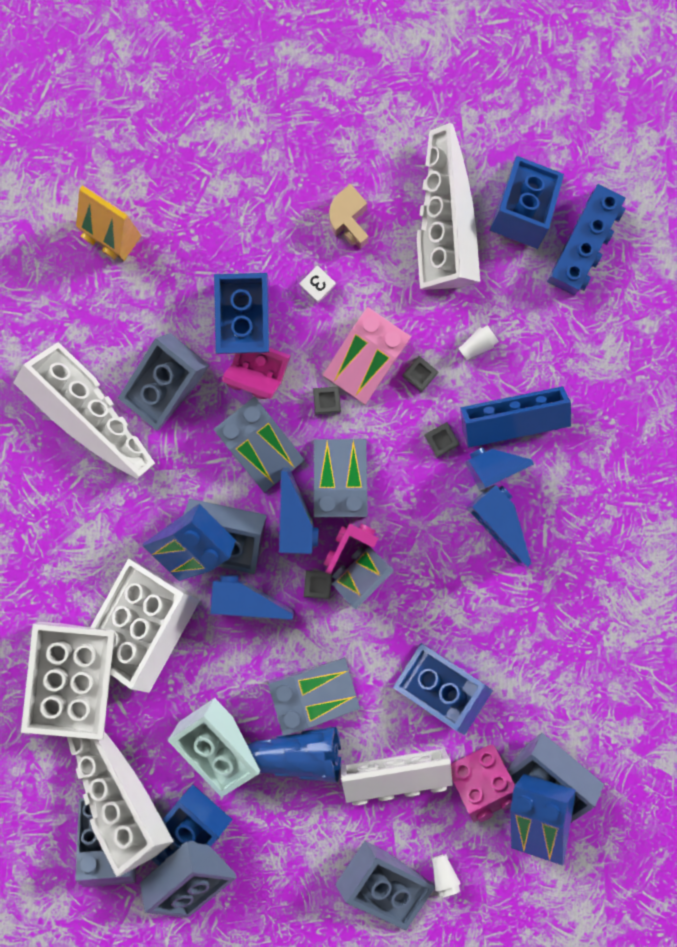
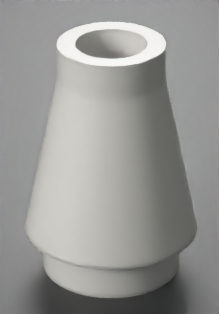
(480, 342)
(444, 876)

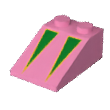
(366, 355)

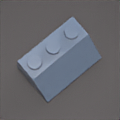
(244, 527)
(551, 763)
(185, 881)

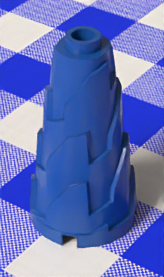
(304, 755)

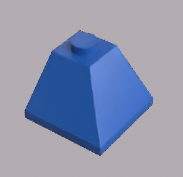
(494, 466)

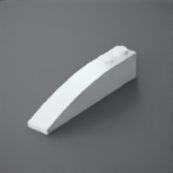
(448, 231)
(77, 405)
(119, 804)

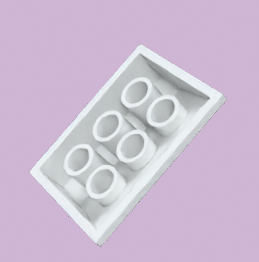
(147, 623)
(68, 680)

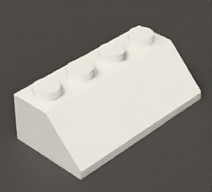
(396, 776)

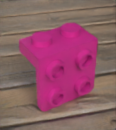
(257, 372)
(363, 533)
(483, 783)

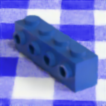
(586, 240)
(511, 419)

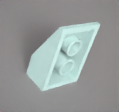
(215, 747)

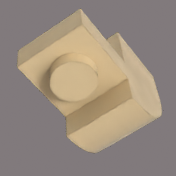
(342, 215)

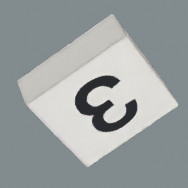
(317, 284)

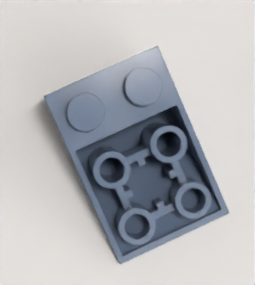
(91, 861)

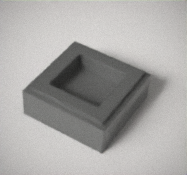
(420, 374)
(327, 400)
(441, 439)
(317, 584)

